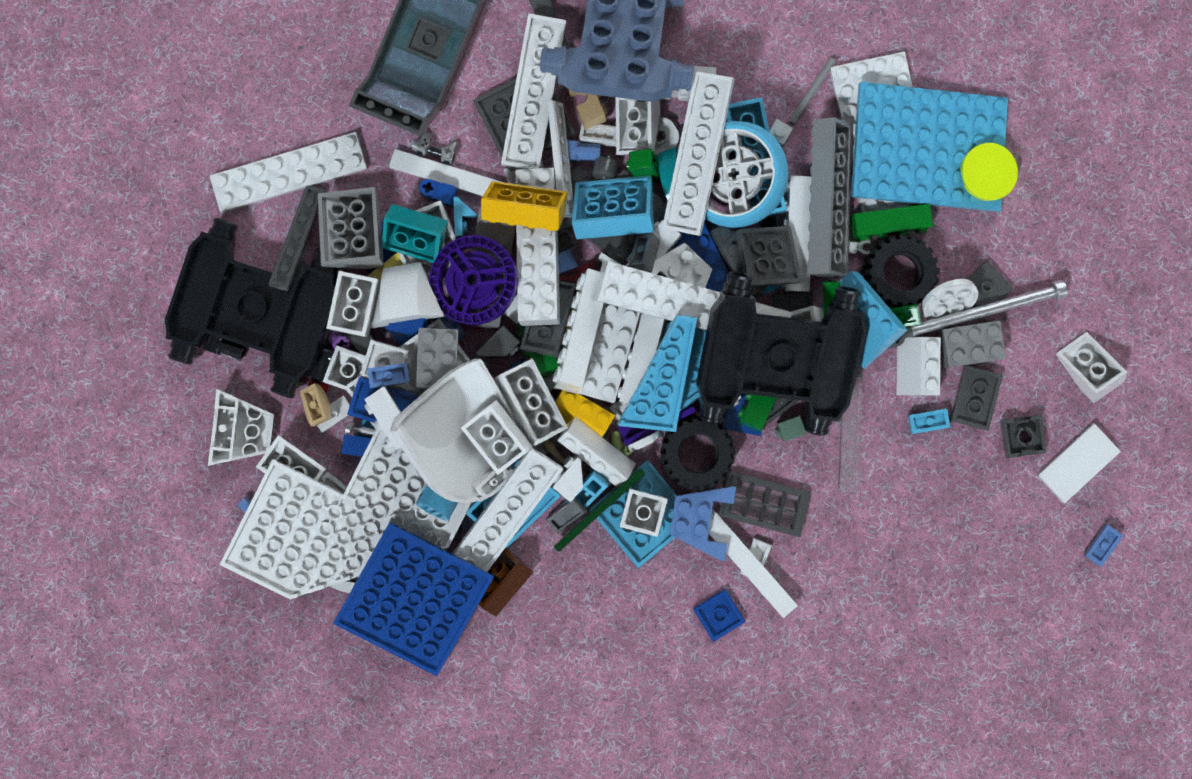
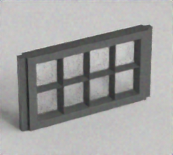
(766, 504)

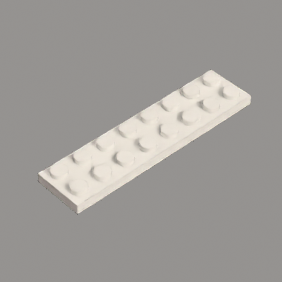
(532, 90)
(698, 153)
(288, 172)
(508, 510)

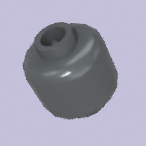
(604, 168)

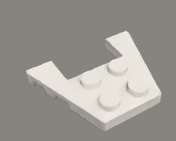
(684, 266)

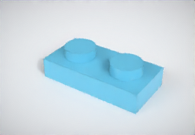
(929, 421)

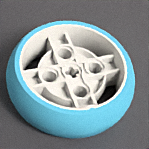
(773, 167)

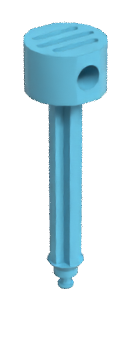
(435, 504)

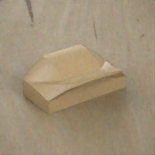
(315, 405)

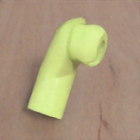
(618, 444)

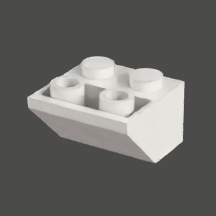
(570, 479)

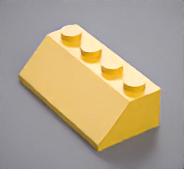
(523, 205)

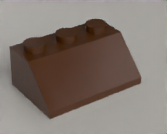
(508, 578)

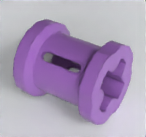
(338, 338)

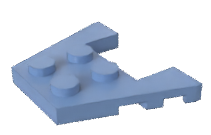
(693, 516)

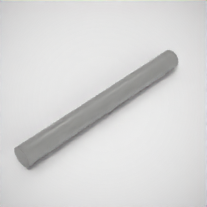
(812, 90)

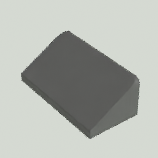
(644, 252)

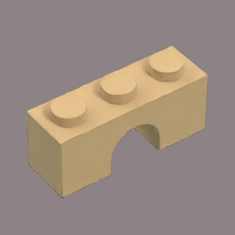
(591, 111)

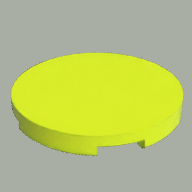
(989, 172)

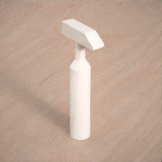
(363, 430)

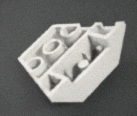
(404, 296)
(238, 430)

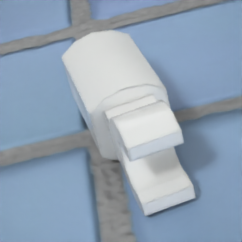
(854, 247)

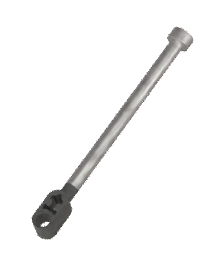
(1056, 290)

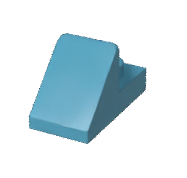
(462, 212)

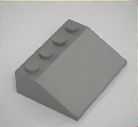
(350, 229)

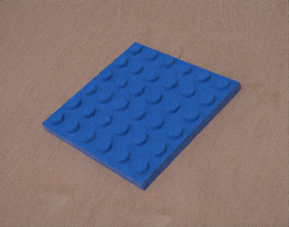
(413, 599)

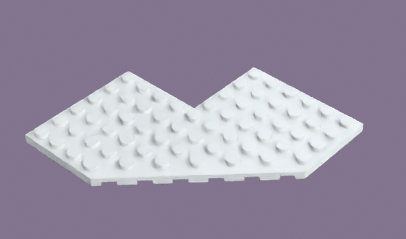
(312, 536)

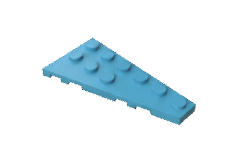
(661, 389)

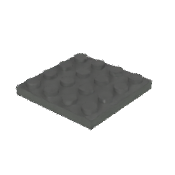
(495, 112)

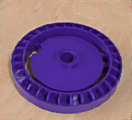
(488, 278)

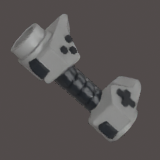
(423, 146)

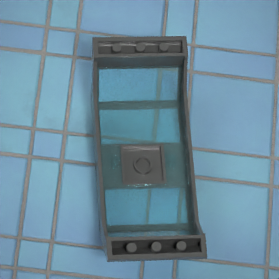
(417, 62)

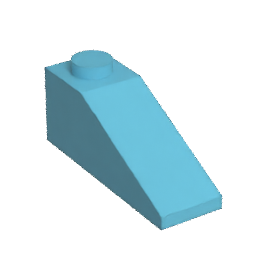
(593, 486)

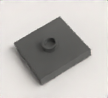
(989, 284)

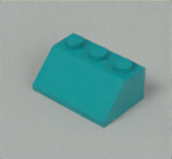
(413, 233)

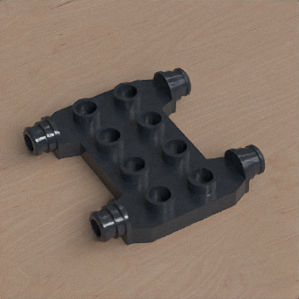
(239, 305)
(780, 355)

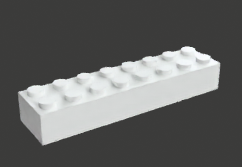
(537, 261)

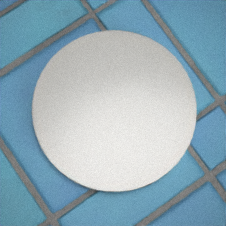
(949, 298)

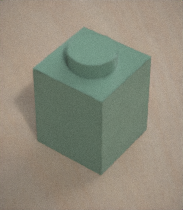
(790, 429)

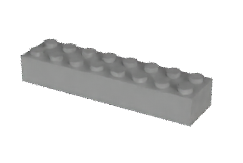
(829, 198)

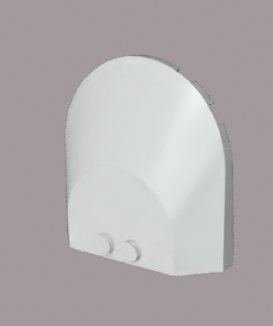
(437, 445)

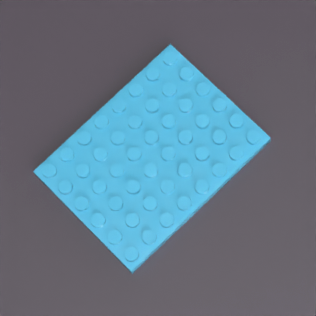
(915, 143)

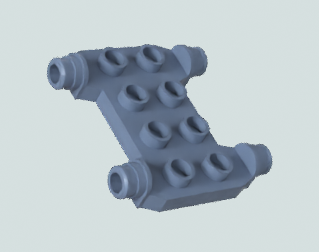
(620, 53)

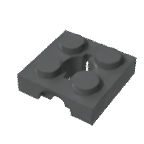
(1013, 427)

